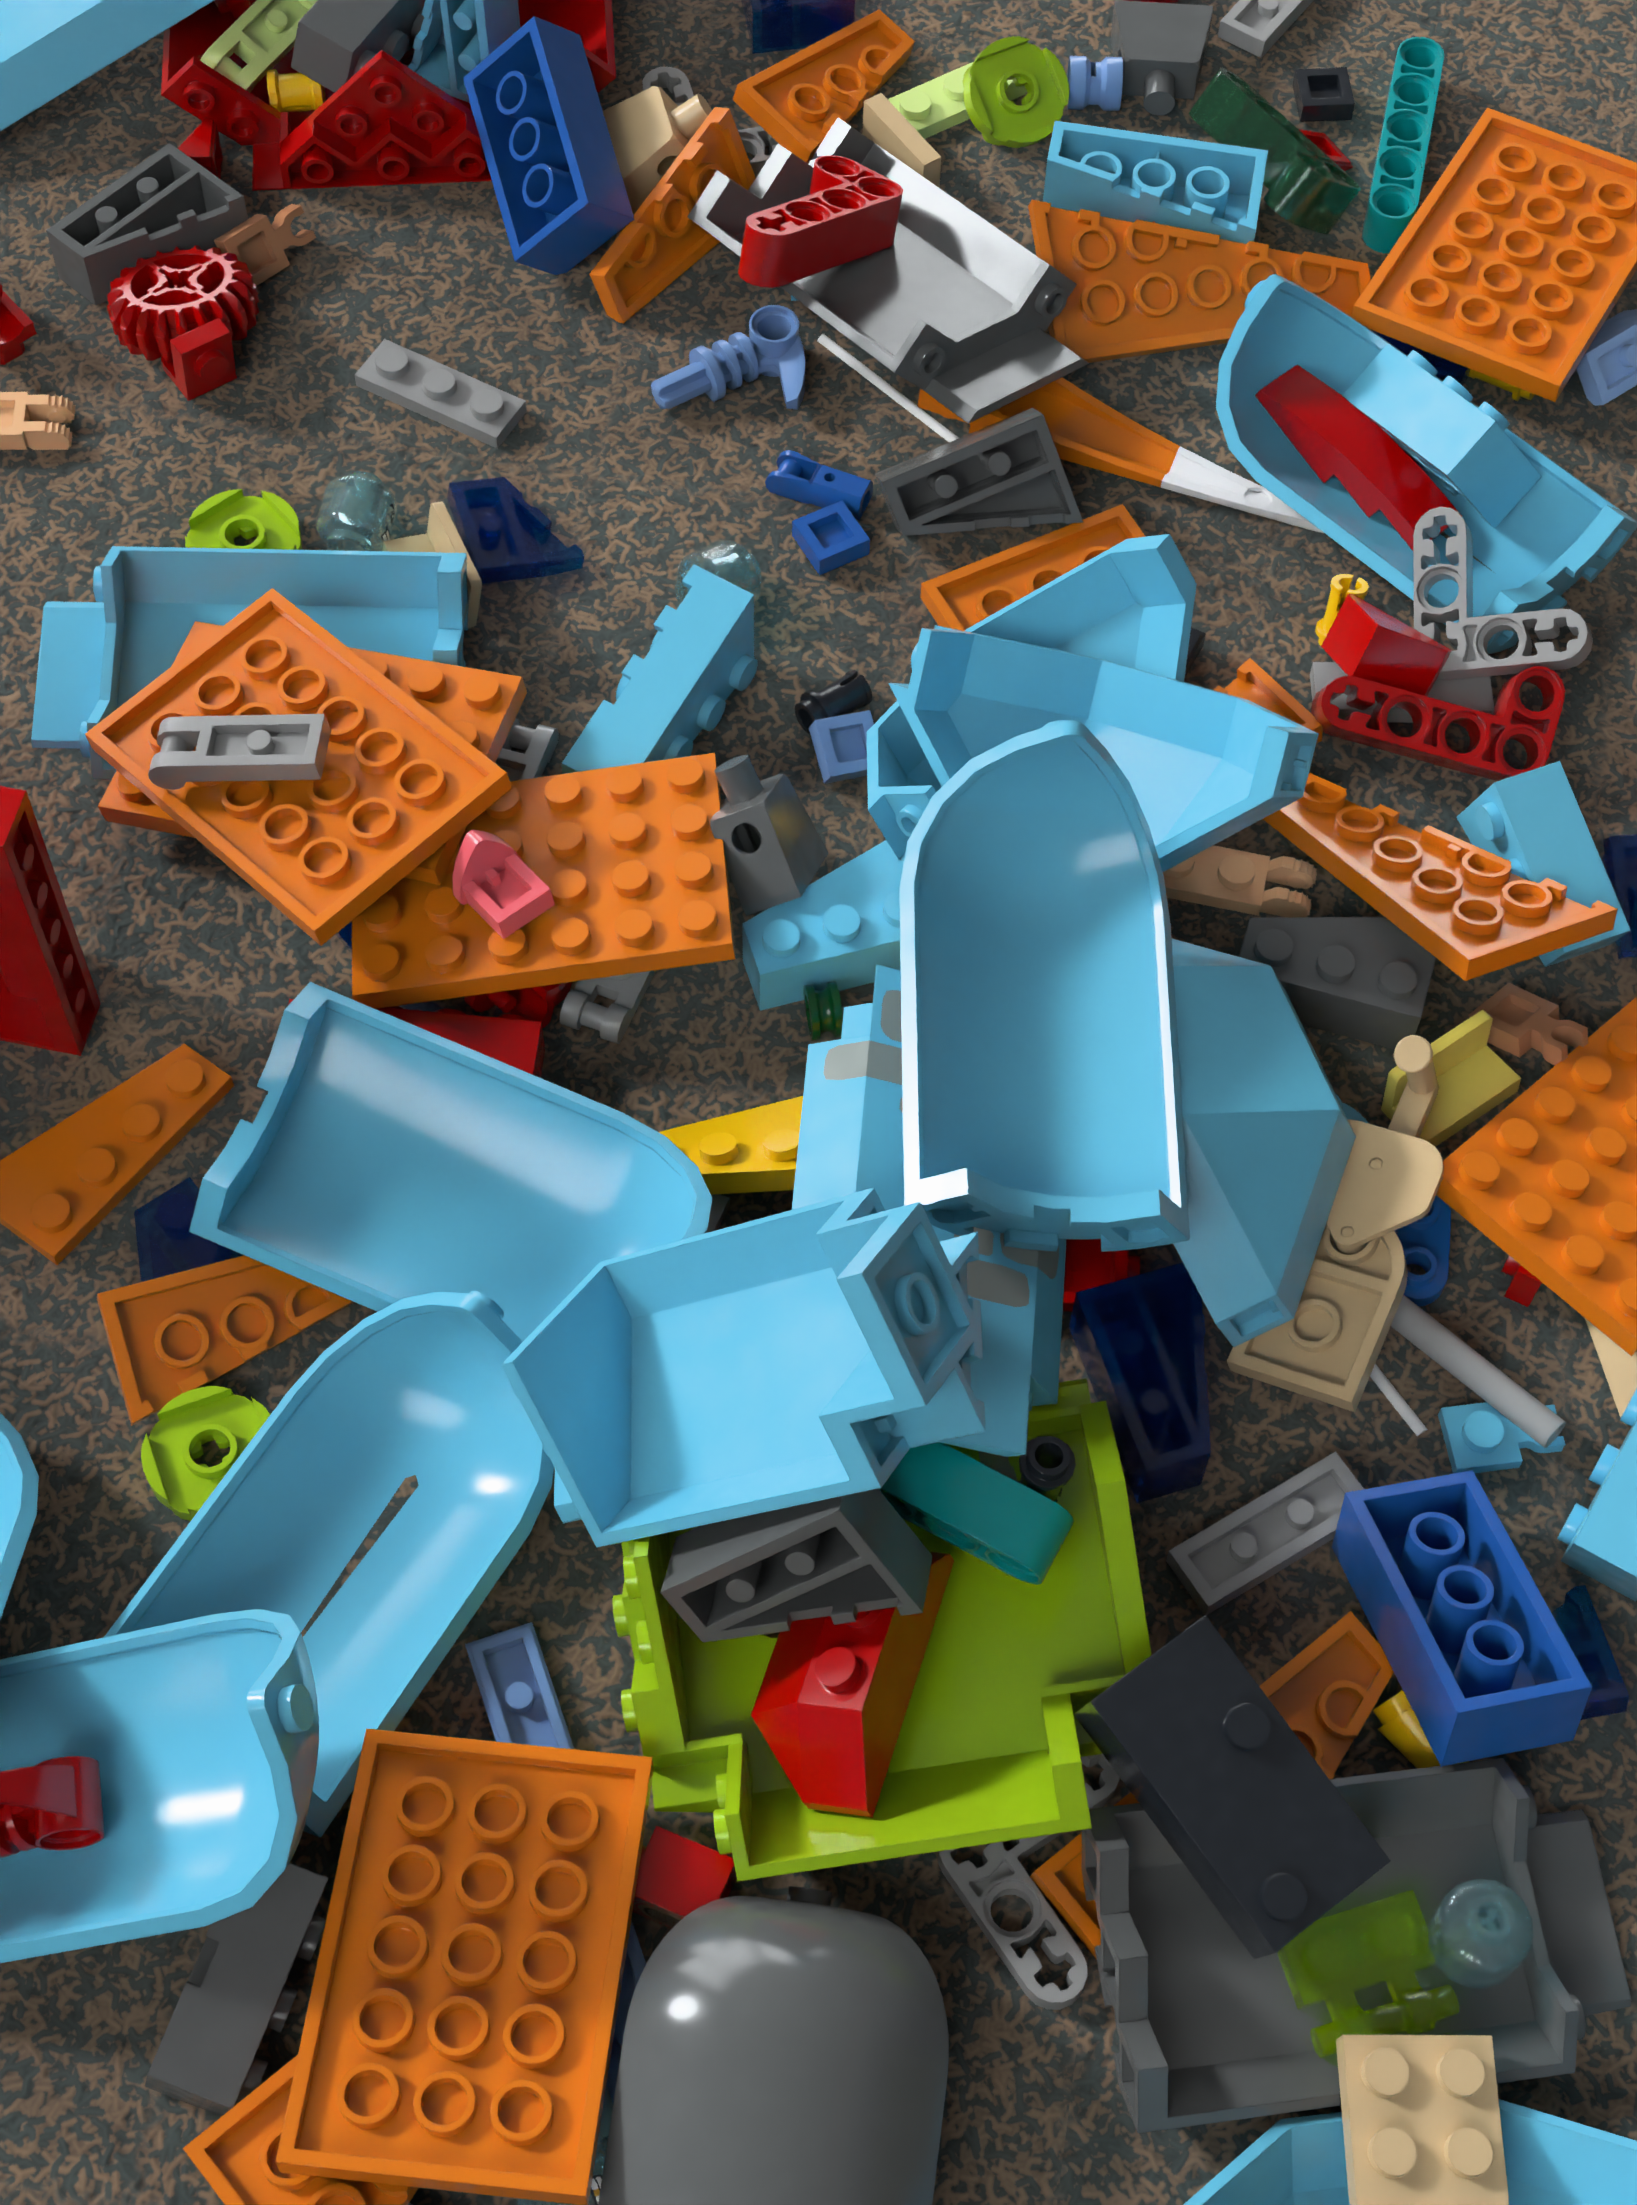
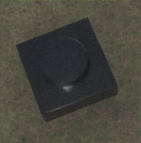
(1323, 94)

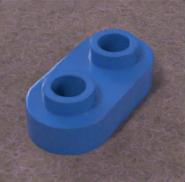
(1427, 1245)

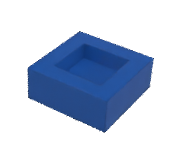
(830, 537)

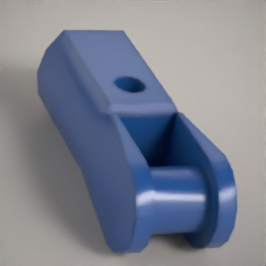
(818, 484)

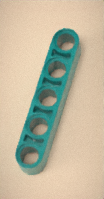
(1403, 142)
(978, 1510)

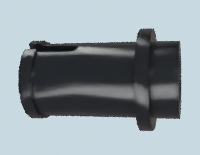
(833, 700)
(1047, 1466)

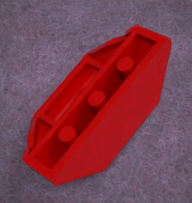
(841, 1698)

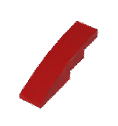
(1349, 445)

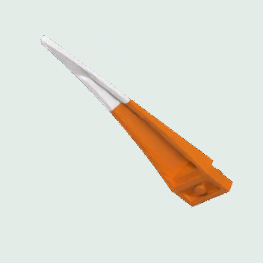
(1108, 441)

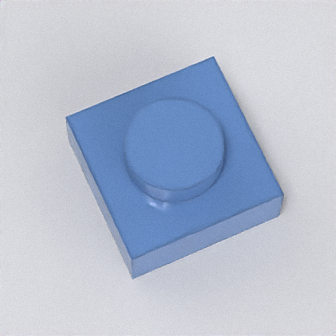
(842, 745)

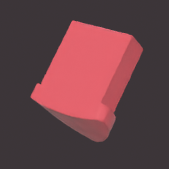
(498, 883)

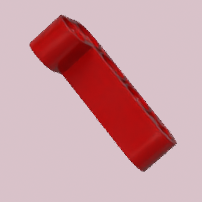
(841, 220)
(1432, 716)

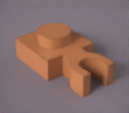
(263, 243)
(1530, 1022)

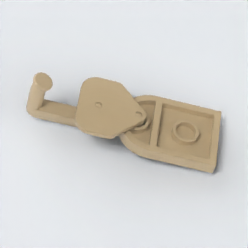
(1358, 1288)
(1421, 2120)

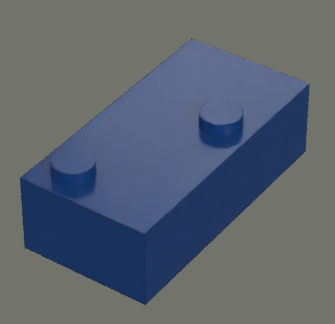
(548, 147)
(1459, 1618)

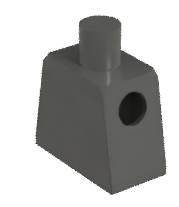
(1160, 50)
(765, 836)

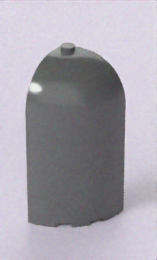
(780, 2062)

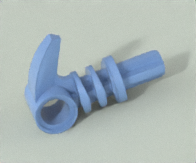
(769, 350)

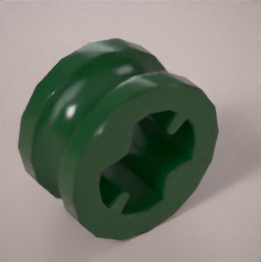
(823, 1010)

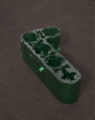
(1299, 176)

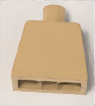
(649, 136)

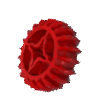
(177, 294)

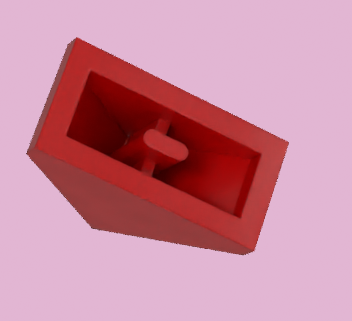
(1383, 648)

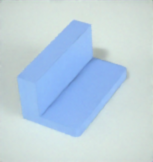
(1611, 359)

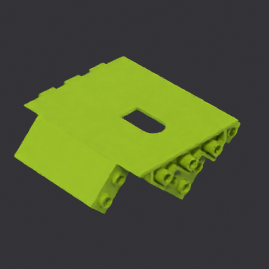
(991, 1716)

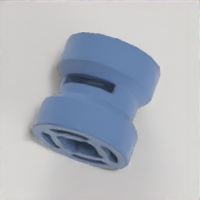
(1095, 83)

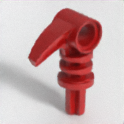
(51, 1806)

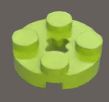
(1028, 66)
(233, 514)
(178, 1439)

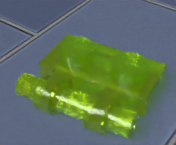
(1361, 1950)

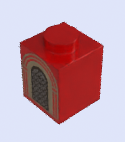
(679, 1877)

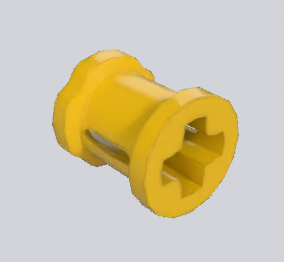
(294, 92)

